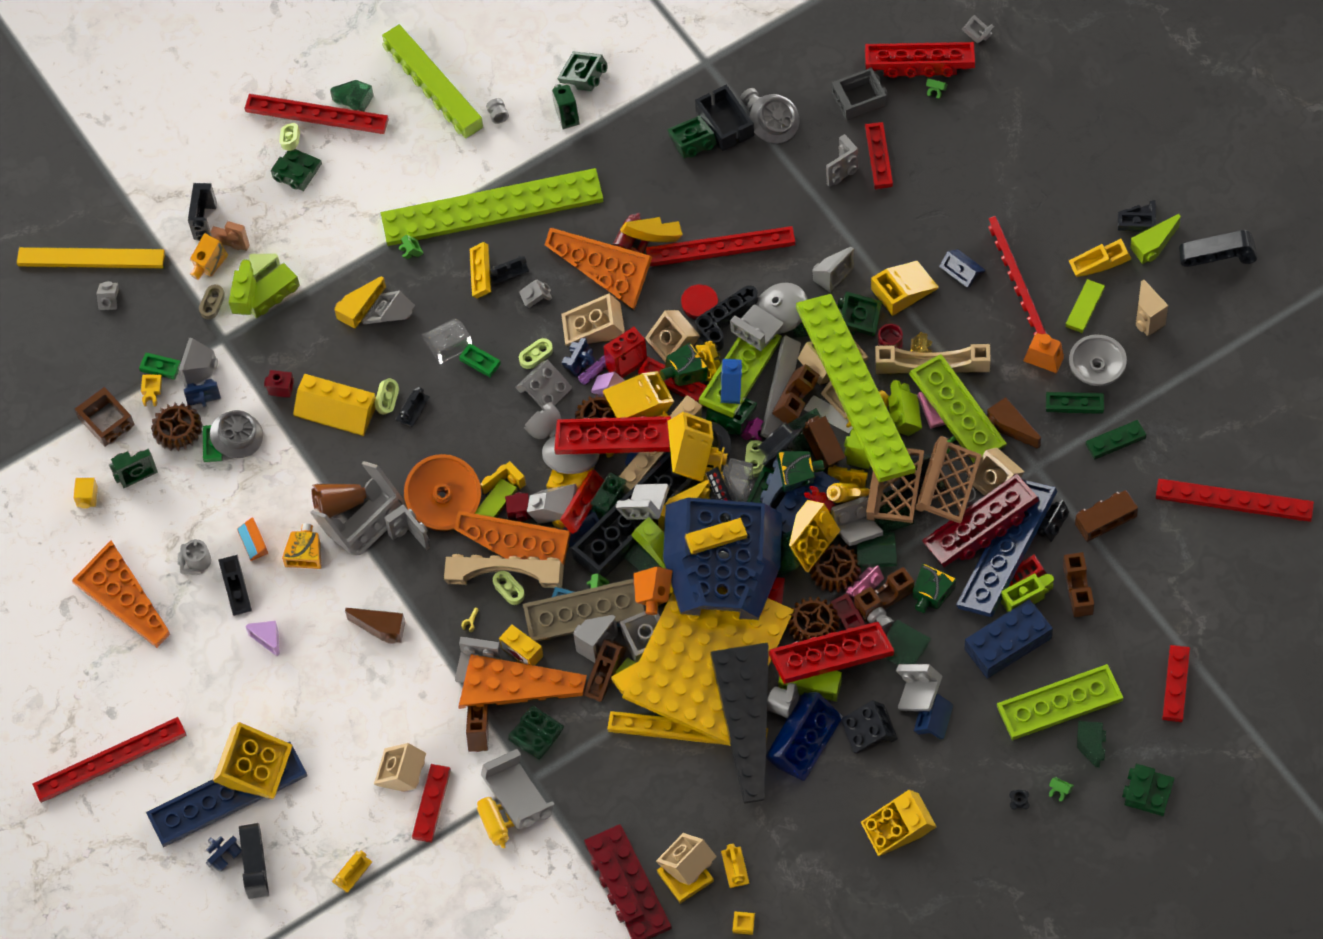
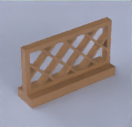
(932, 475)
(876, 494)

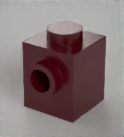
(279, 383)
(517, 507)

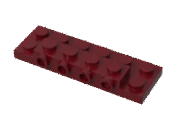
(982, 522)
(626, 884)

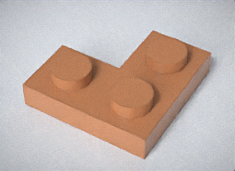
(233, 235)

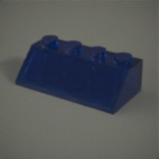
(804, 735)

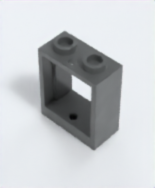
(856, 80)

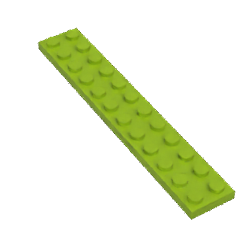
(492, 206)
(855, 388)

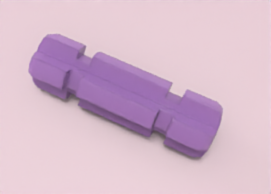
(592, 371)

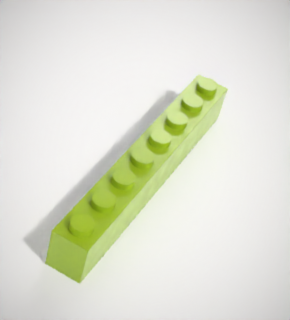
(432, 81)

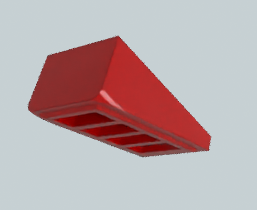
(1027, 564)

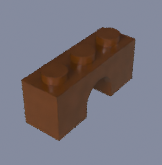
(790, 403)
(1076, 579)
(896, 588)

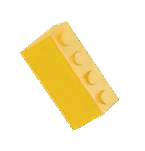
(334, 404)

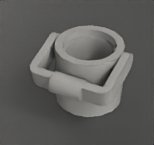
(196, 556)
(783, 701)

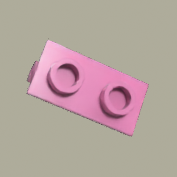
(870, 577)

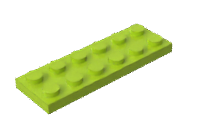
(752, 365)
(956, 406)
(1059, 702)

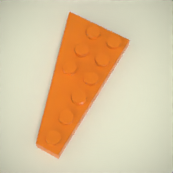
(610, 266)
(513, 537)
(116, 589)
(510, 682)

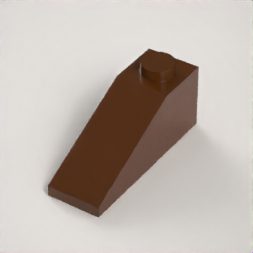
(1012, 423)
(381, 624)
(605, 667)
(477, 728)

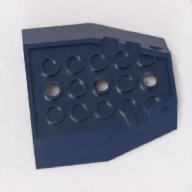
(745, 573)

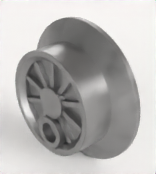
(774, 118)
(236, 434)

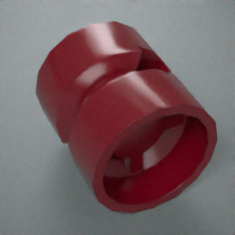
(890, 336)

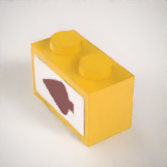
(521, 646)

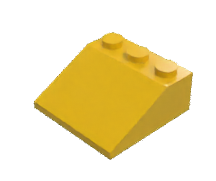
(252, 761)

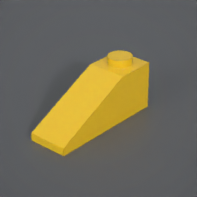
(358, 303)

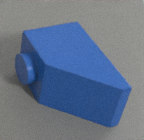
(731, 380)

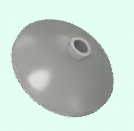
(785, 309)
(1099, 351)
(569, 462)

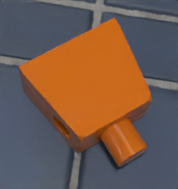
(1045, 353)
(652, 588)

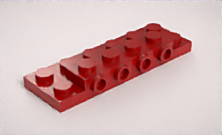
(920, 58)
(612, 435)
(831, 652)

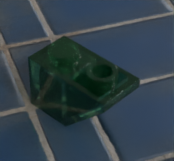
(353, 94)
(608, 494)
(1090, 741)

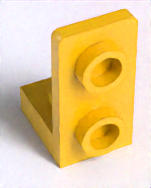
(505, 471)

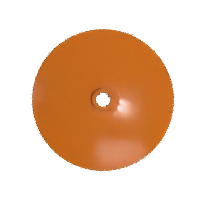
(438, 475)

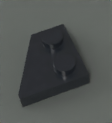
(1137, 218)

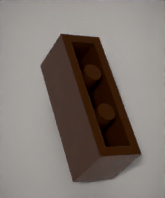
(1106, 515)

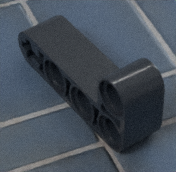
(1219, 247)
(743, 299)
(253, 861)

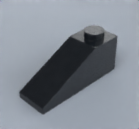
(235, 584)

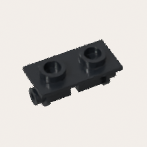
(509, 270)
(413, 407)
(1057, 513)

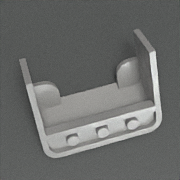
(368, 522)

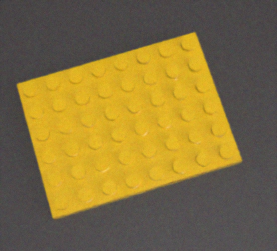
(677, 669)

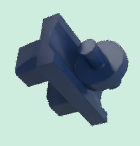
(580, 357)
(202, 393)
(216, 859)

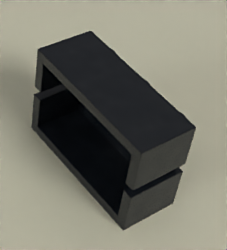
(725, 117)

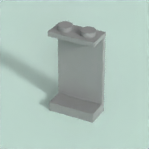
(515, 790)

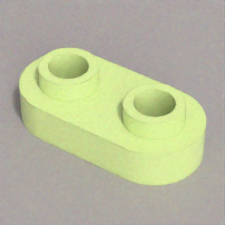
(289, 136)
(535, 354)
(385, 397)
(755, 457)
(509, 588)

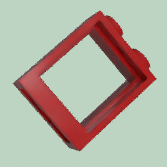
(625, 355)

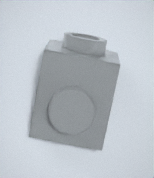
(977, 29)
(534, 293)
(107, 296)

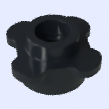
(1015, 795)

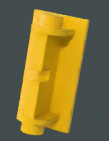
(708, 353)
(716, 459)
(844, 476)
(735, 866)
(352, 871)

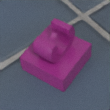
(752, 430)

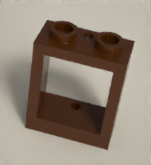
(93, 405)
(823, 441)

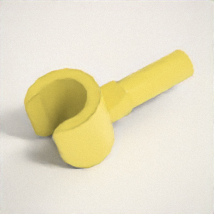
(470, 621)

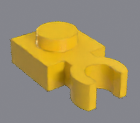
(150, 387)

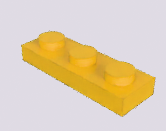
(480, 270)
(716, 536)

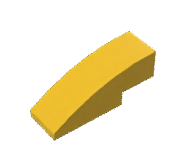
(653, 230)
(1100, 258)

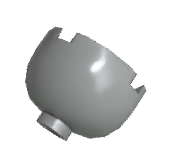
(543, 423)

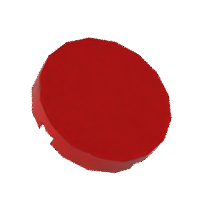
(698, 300)

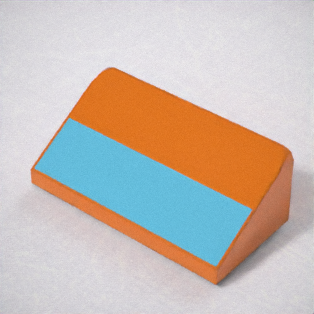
(252, 539)

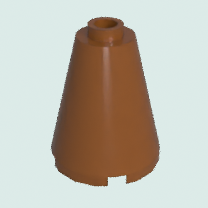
(336, 498)

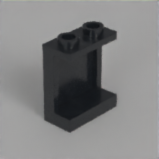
(201, 199)

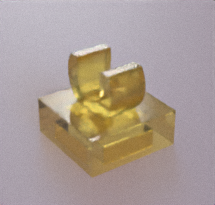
(920, 343)

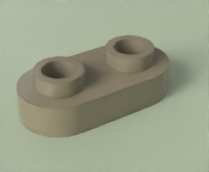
(211, 303)

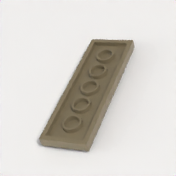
(563, 613)

